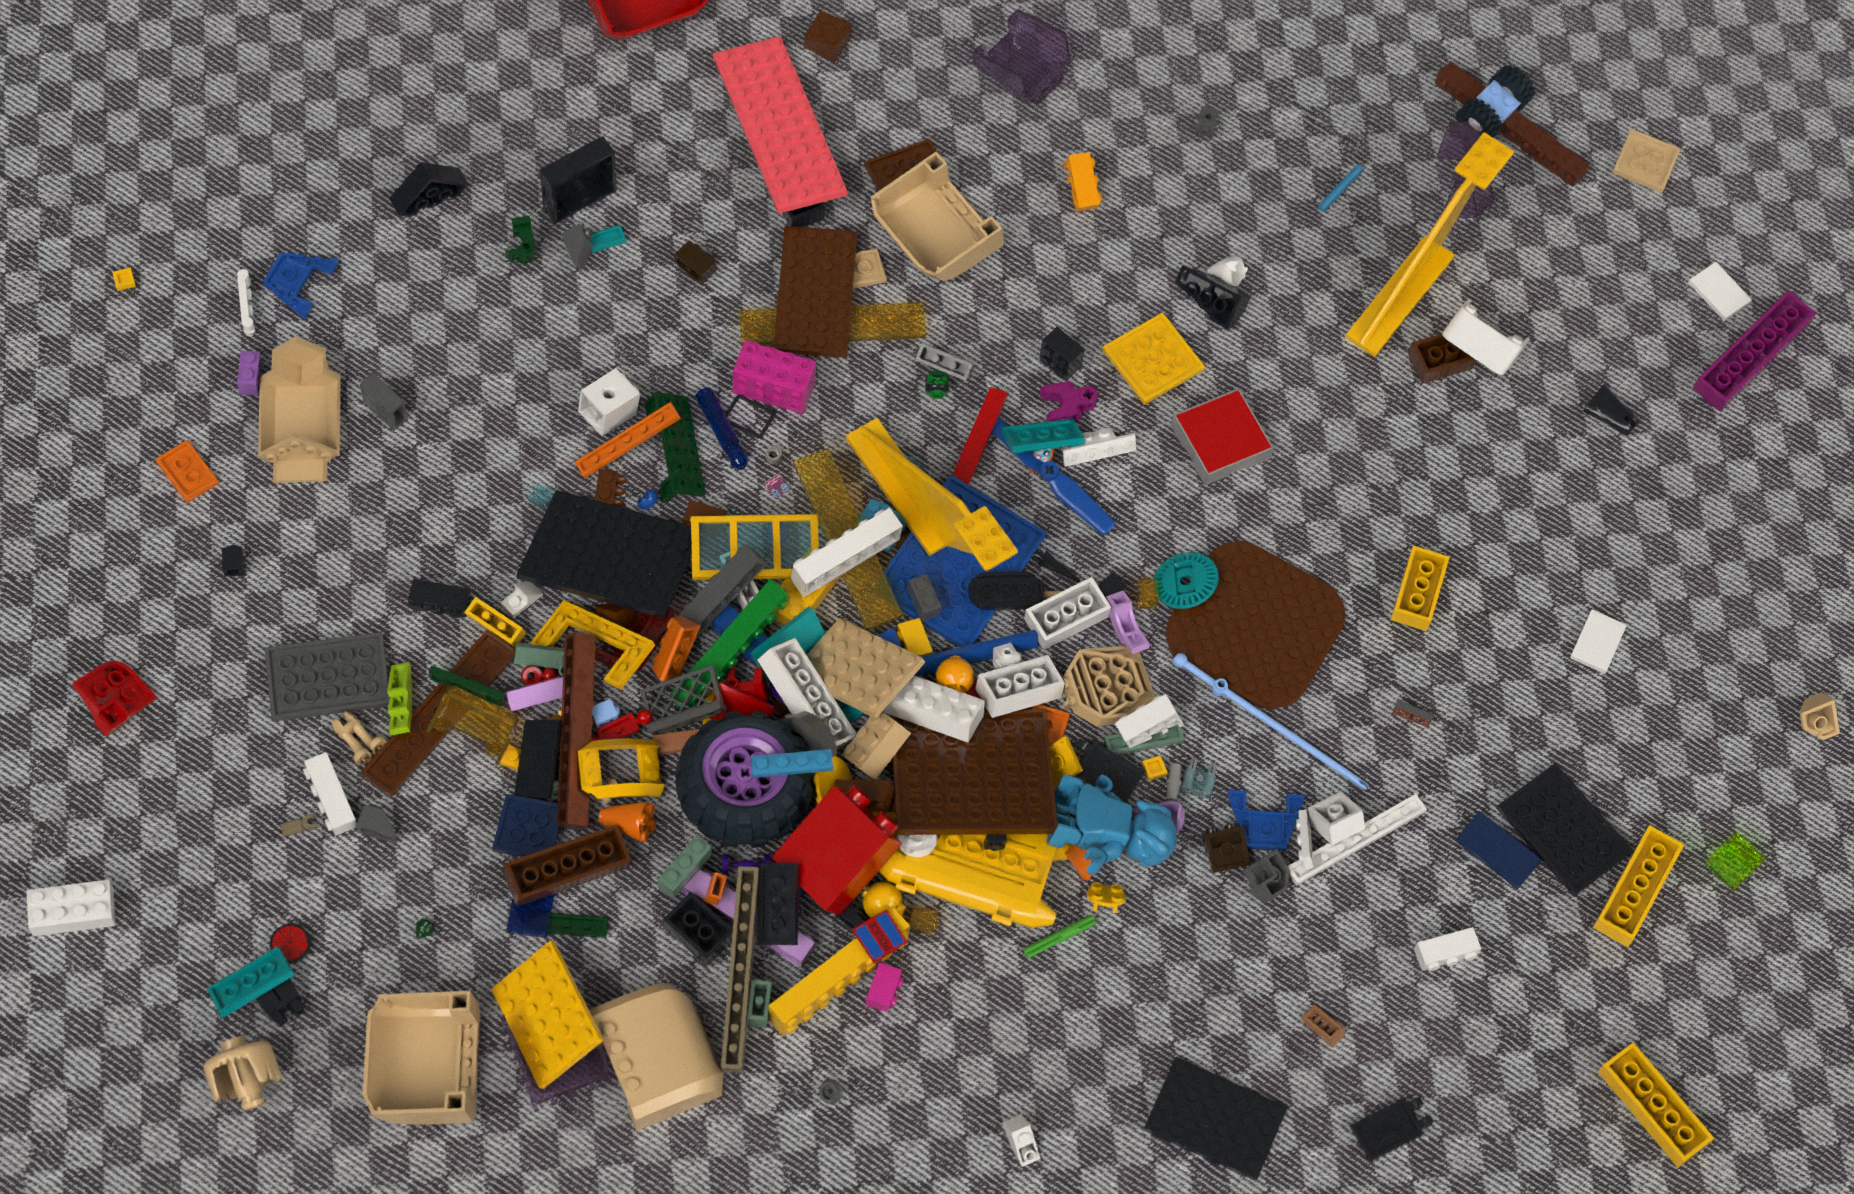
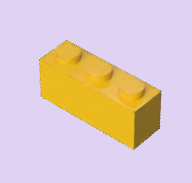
(495, 622)

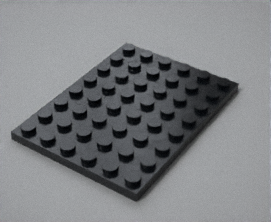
(608, 554)

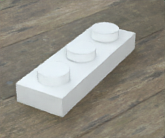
(1305, 839)

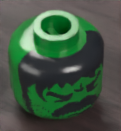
(936, 384)

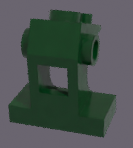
(526, 251)

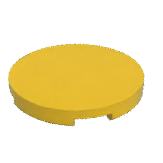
(826, 780)

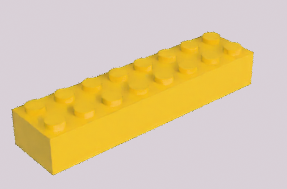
(825, 983)

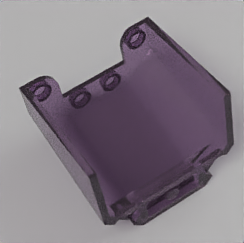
(1027, 58)
(1454, 146)

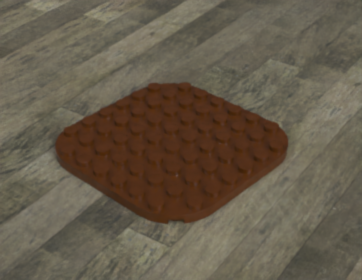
(1260, 626)

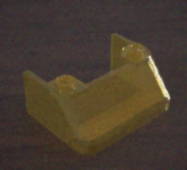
(475, 718)

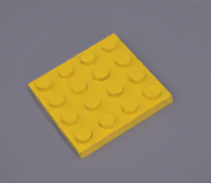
(1153, 358)

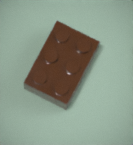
(1438, 358)

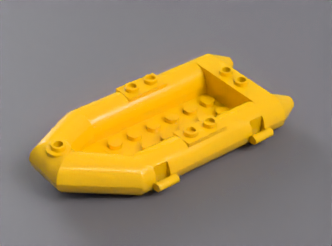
(992, 882)

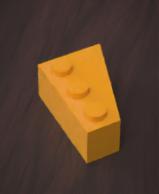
(1083, 181)

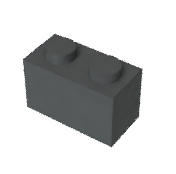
(924, 598)

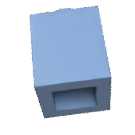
(604, 713)

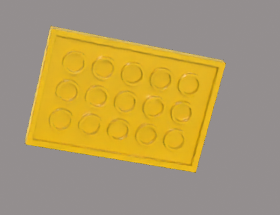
(547, 1014)

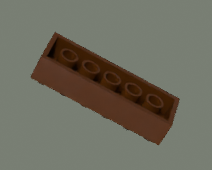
(566, 865)

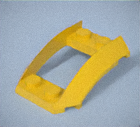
(648, 768)

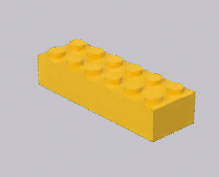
(1638, 886)
(1655, 1105)

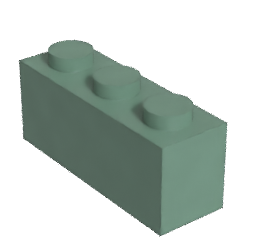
(684, 867)

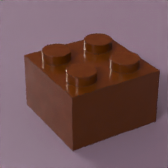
(827, 36)

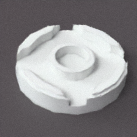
(917, 844)

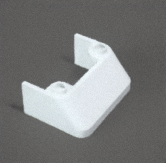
(1482, 340)

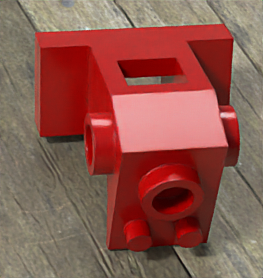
(756, 687)

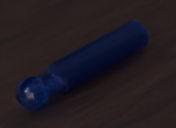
(721, 427)

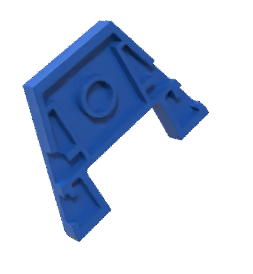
(290, 275)
(1262, 828)

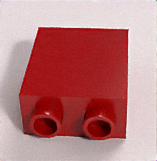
(839, 848)

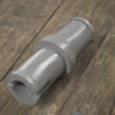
(1174, 782)

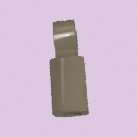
(297, 825)

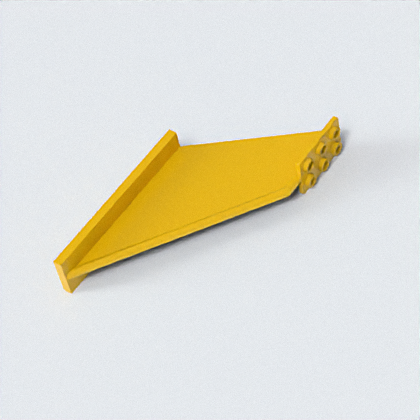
(1429, 257)
(925, 505)

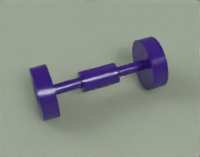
(743, 863)

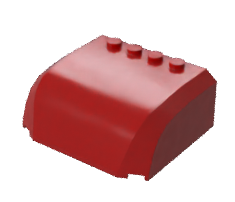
(634, 17)

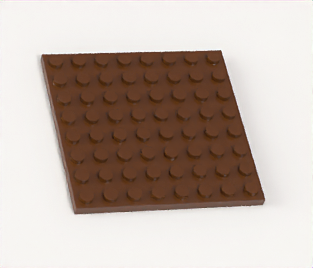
(978, 786)

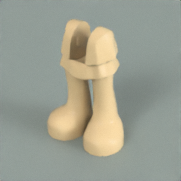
(353, 726)

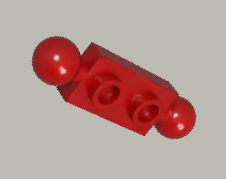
(623, 726)

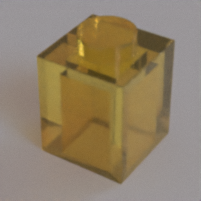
(1147, 593)
(923, 920)

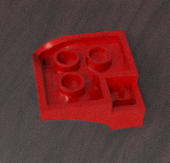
(113, 695)

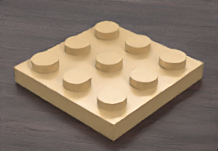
(1646, 160)

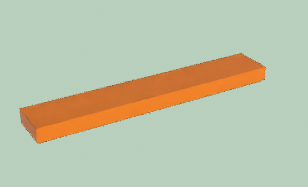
(627, 440)

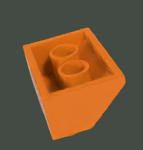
(675, 648)

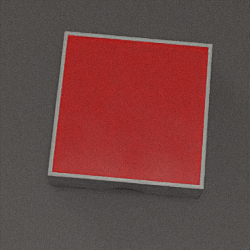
(1222, 436)

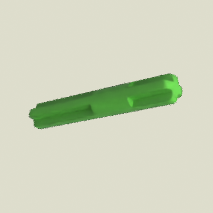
(1059, 936)

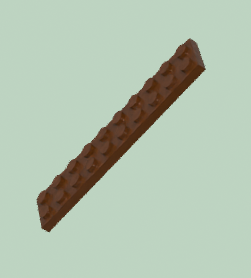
(408, 750)

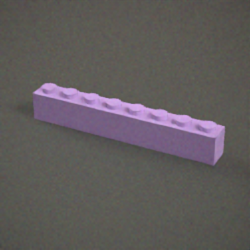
(725, 909)

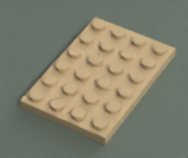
(862, 667)

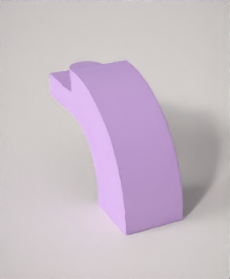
(1125, 623)

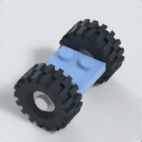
(1506, 92)

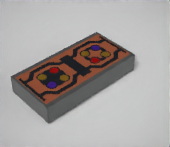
(1412, 713)

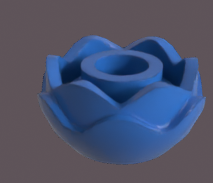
(648, 500)

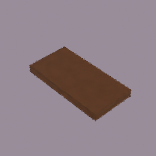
(894, 164)

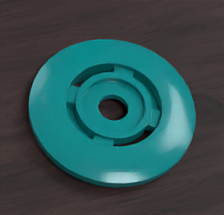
(1194, 565)

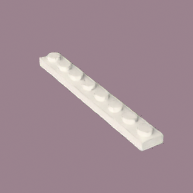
(1374, 829)

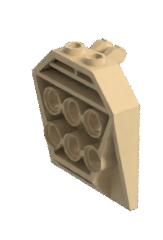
(1088, 698)

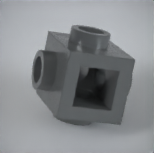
(1206, 121)

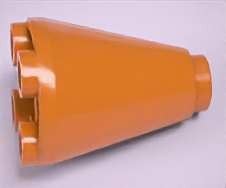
(632, 819)

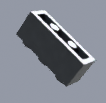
(439, 598)

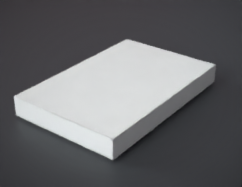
(1720, 291)
(1598, 641)

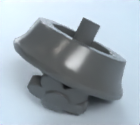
(830, 1091)

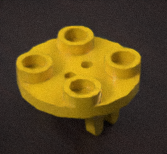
(1106, 895)

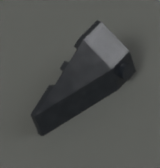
(1218, 299)

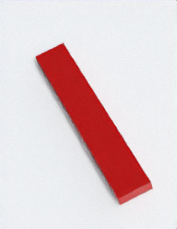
(980, 435)

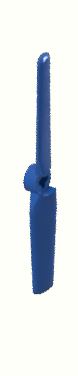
(1063, 487)

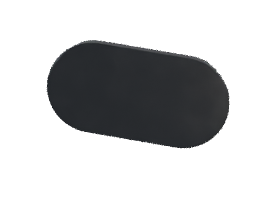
(1005, 590)

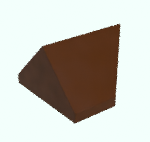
(616, 614)

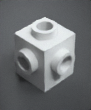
(1005, 656)

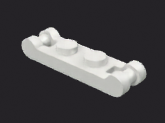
(245, 295)

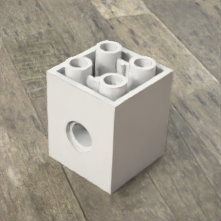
(609, 402)

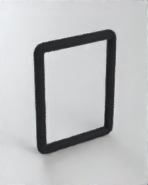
(757, 405)

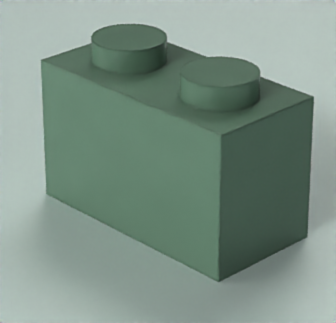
(758, 1003)

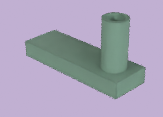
(539, 656)

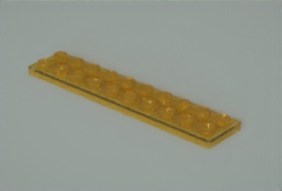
(866, 323)
(836, 515)

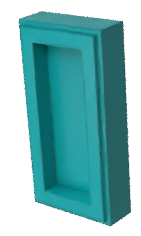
(607, 238)

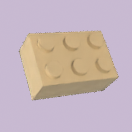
(876, 744)

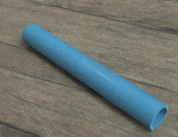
(1340, 188)

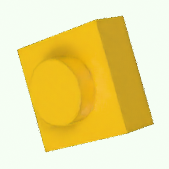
(124, 279)
(511, 758)
(1154, 768)

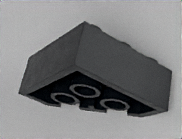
(427, 188)

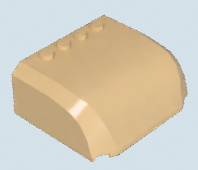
(935, 221)
(659, 1053)
(422, 1058)

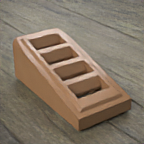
(1325, 1036)

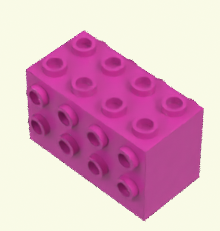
(774, 376)

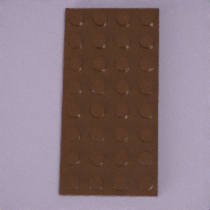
(815, 291)

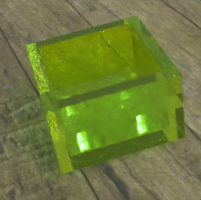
(1735, 861)

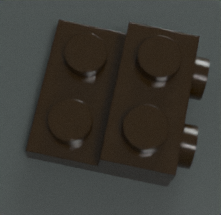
(1226, 848)

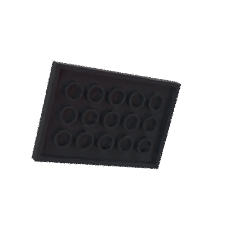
(1564, 829)
(1215, 1118)

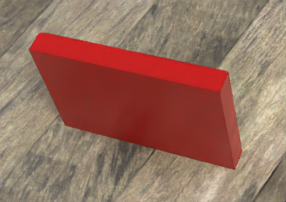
(740, 701)

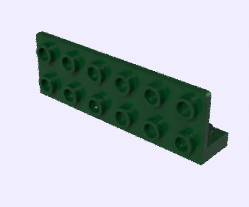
(679, 449)

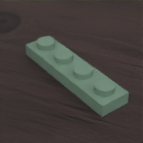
(1118, 745)

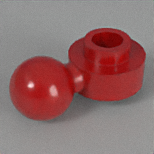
(548, 673)

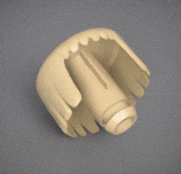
(242, 1071)

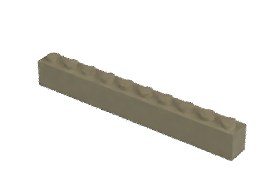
(740, 970)

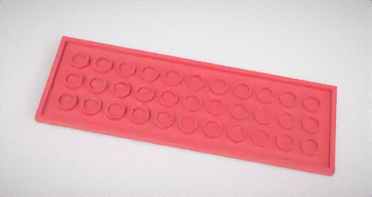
(779, 125)

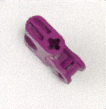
(1072, 400)

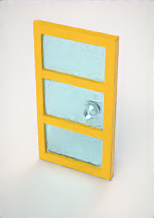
(775, 537)

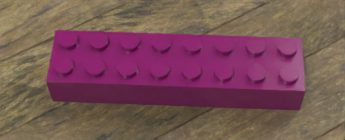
(1754, 351)

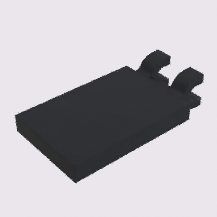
(1101, 761)
(1390, 1128)

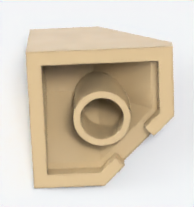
(1819, 716)

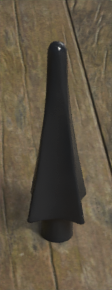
(1049, 562)

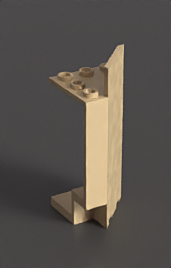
(299, 413)

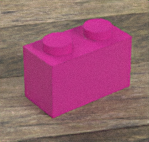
(883, 987)

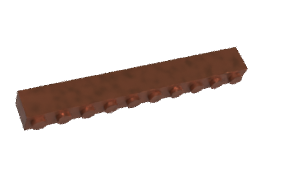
(1518, 128)
(575, 728)

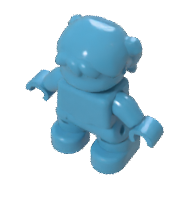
(1107, 827)

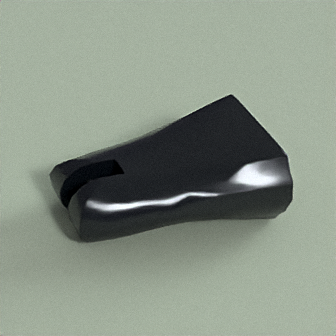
(1610, 410)

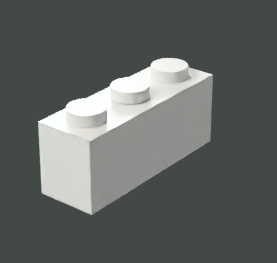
(1447, 949)

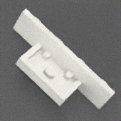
(1099, 445)

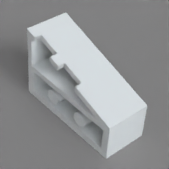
(1148, 720)

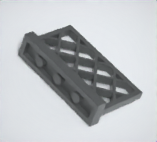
(689, 716)

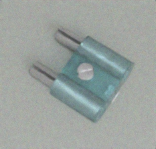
(1198, 782)

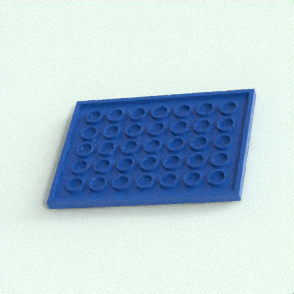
(953, 569)

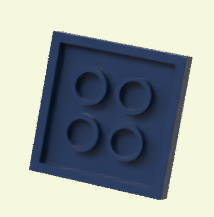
(526, 826)

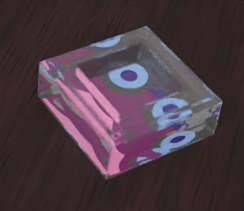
(777, 486)

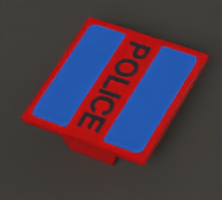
(879, 936)

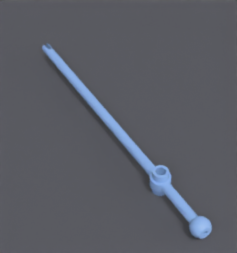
(1220, 689)

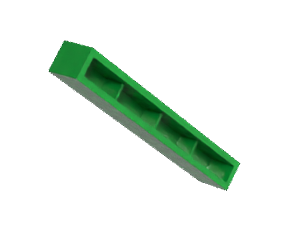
(736, 639)

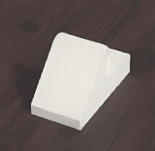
(523, 596)

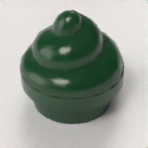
(424, 928)

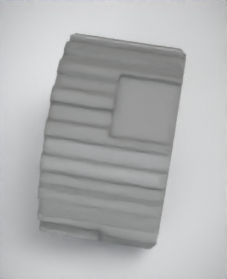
(773, 460)

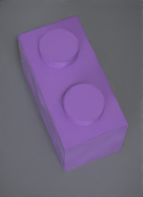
(249, 372)

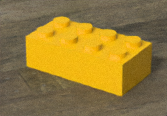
(1419, 588)
(798, 603)

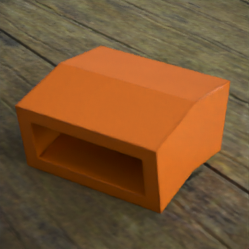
(719, 879)

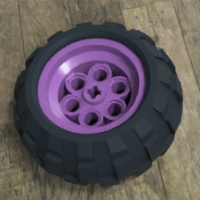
(735, 816)

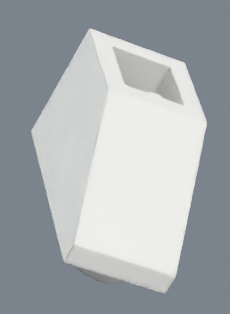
(1021, 1140)

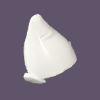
(1229, 270)

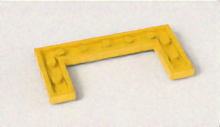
(634, 645)

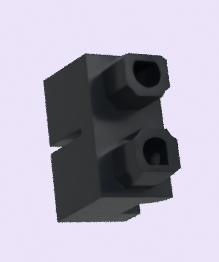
(274, 1008)

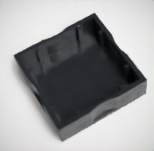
(578, 179)

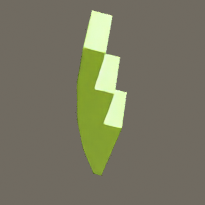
(400, 698)

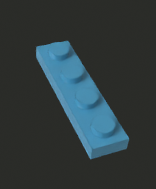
(791, 763)

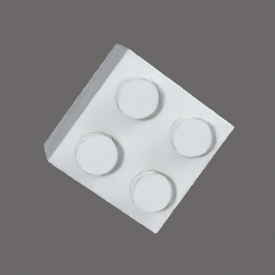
(1336, 818)

